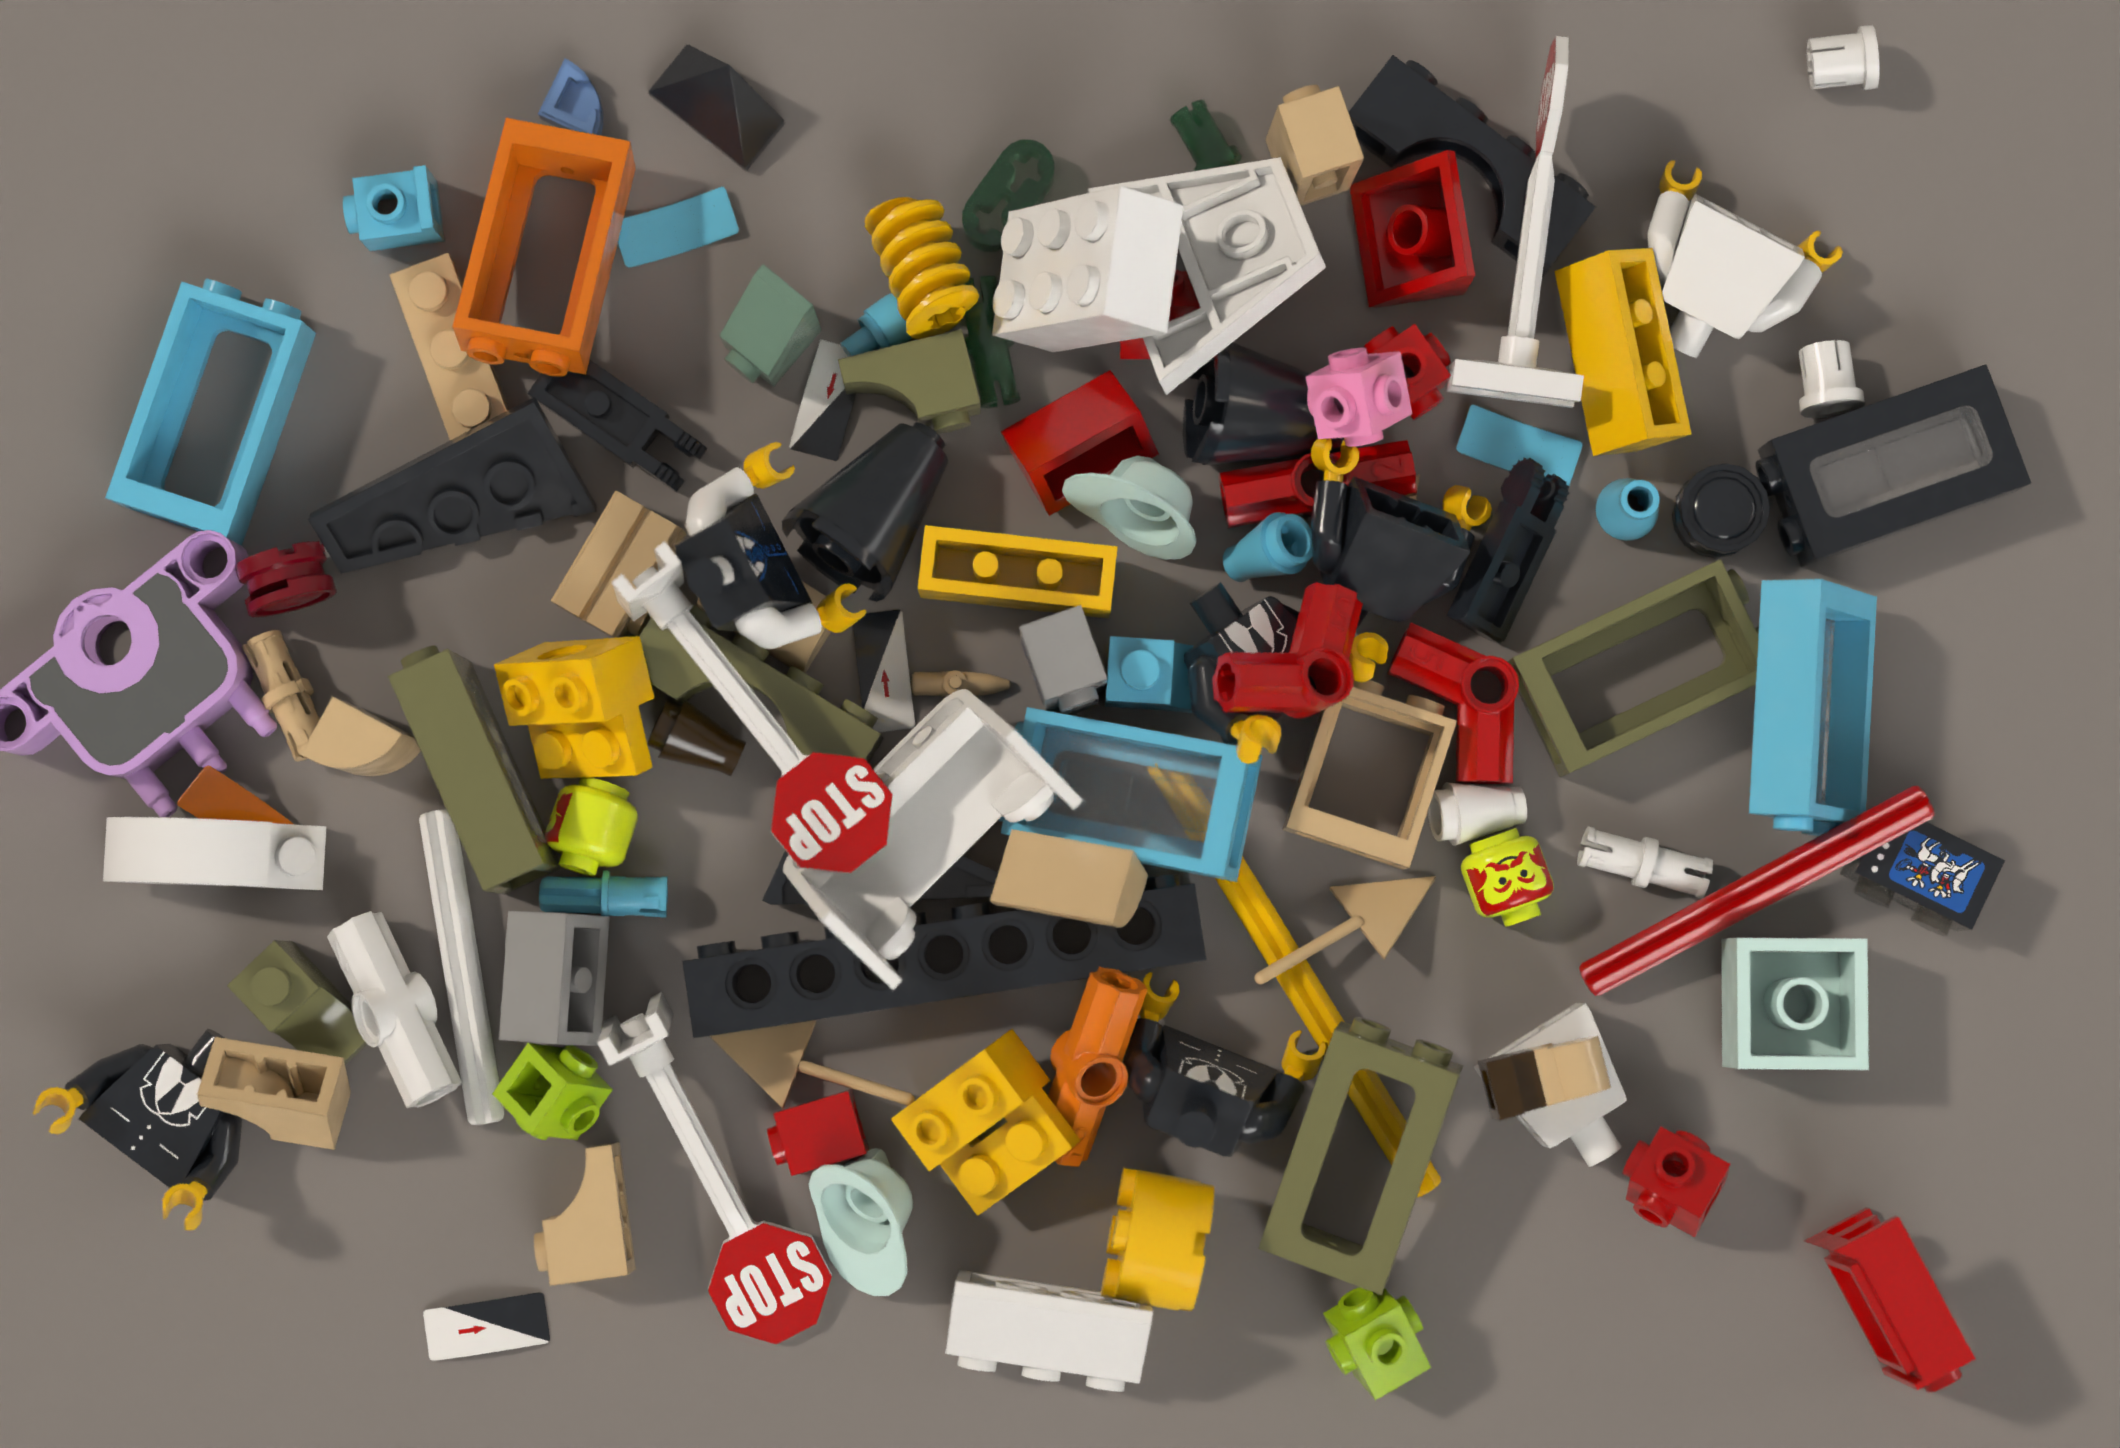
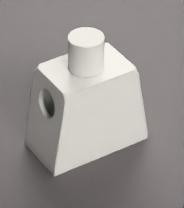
(1579, 1117)

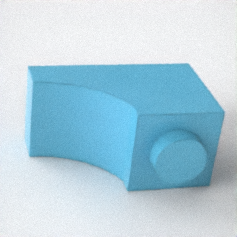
(1147, 675)

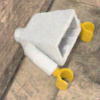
(1725, 267)

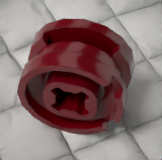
(285, 579)

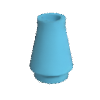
(1619, 518)
(1272, 548)

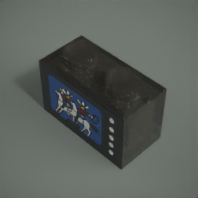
(1930, 874)

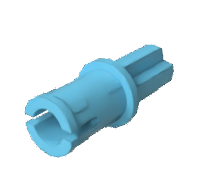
(605, 895)

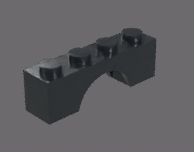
(1409, 116)

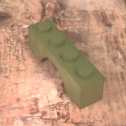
(809, 719)

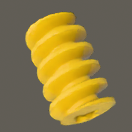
(921, 264)

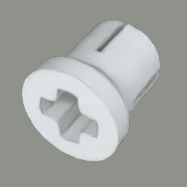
(1844, 60)
(1828, 380)

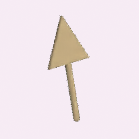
(1375, 908)
(776, 1055)

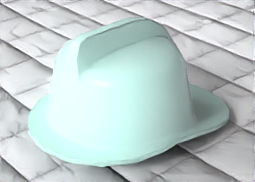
(1139, 505)
(863, 1219)

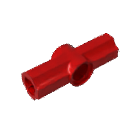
(1261, 490)

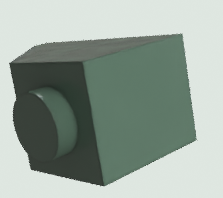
(768, 328)

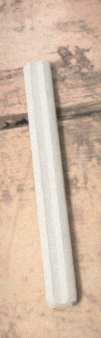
(461, 967)

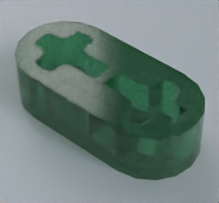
(996, 187)

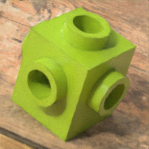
(553, 1091)
(1376, 1340)

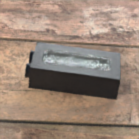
(1891, 466)

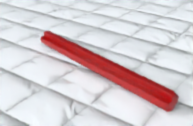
(1757, 890)

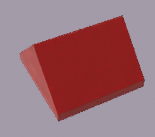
(1413, 232)

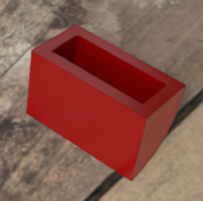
(1078, 435)

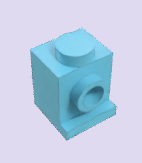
(414, 220)

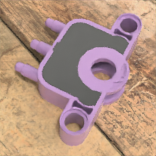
(163, 693)

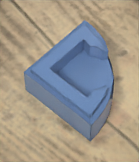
(573, 102)

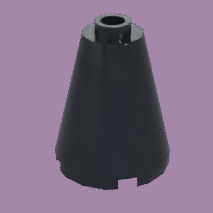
(1248, 410)
(870, 510)

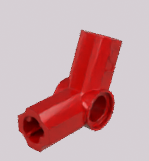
(1317, 649)
(1483, 729)

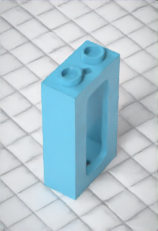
(170, 392)

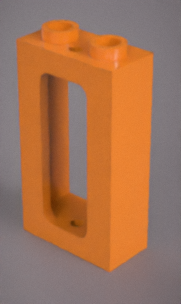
(523, 157)

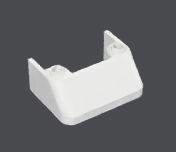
(947, 788)

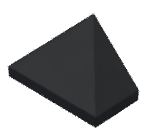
(717, 105)

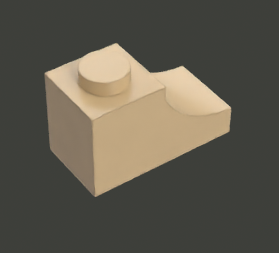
(282, 1090)
(594, 1232)

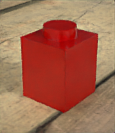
(818, 1133)

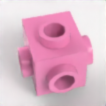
(1358, 395)

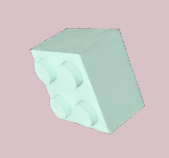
(1795, 1003)

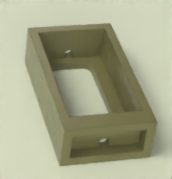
(1714, 593)
(1434, 1080)

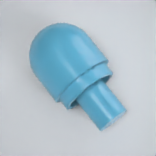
(880, 328)

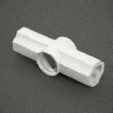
(394, 1009)

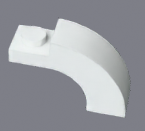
(214, 853)

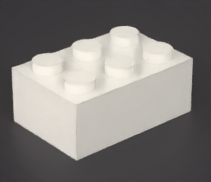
(1087, 270)

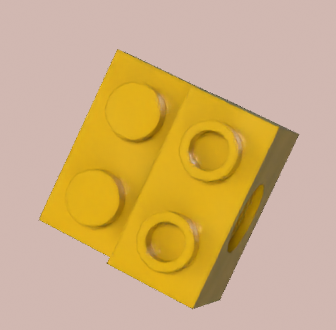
(580, 705)
(990, 1086)

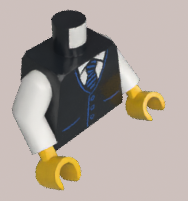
(743, 567)

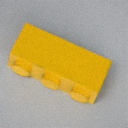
(1623, 350)
(1016, 571)

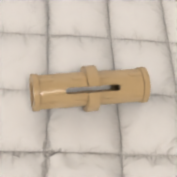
(284, 689)

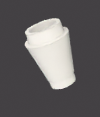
(1474, 810)

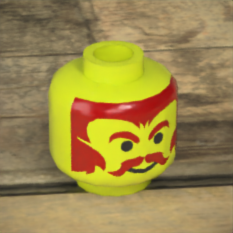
(591, 825)
(1507, 877)

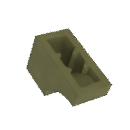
(924, 375)
(298, 1002)

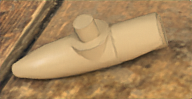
(948, 682)

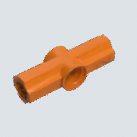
(1092, 1055)

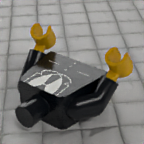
(1386, 543)
(1257, 629)
(1206, 1091)
(151, 1113)

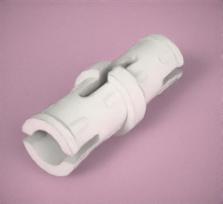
(1645, 862)

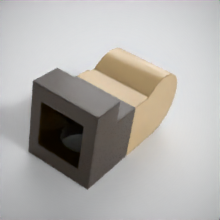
(1543, 1076)

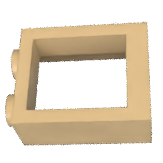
(1418, 715)

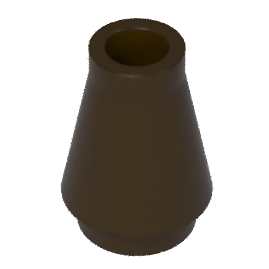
(694, 739)

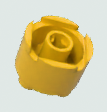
(1158, 1240)

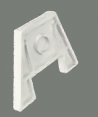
(1242, 252)

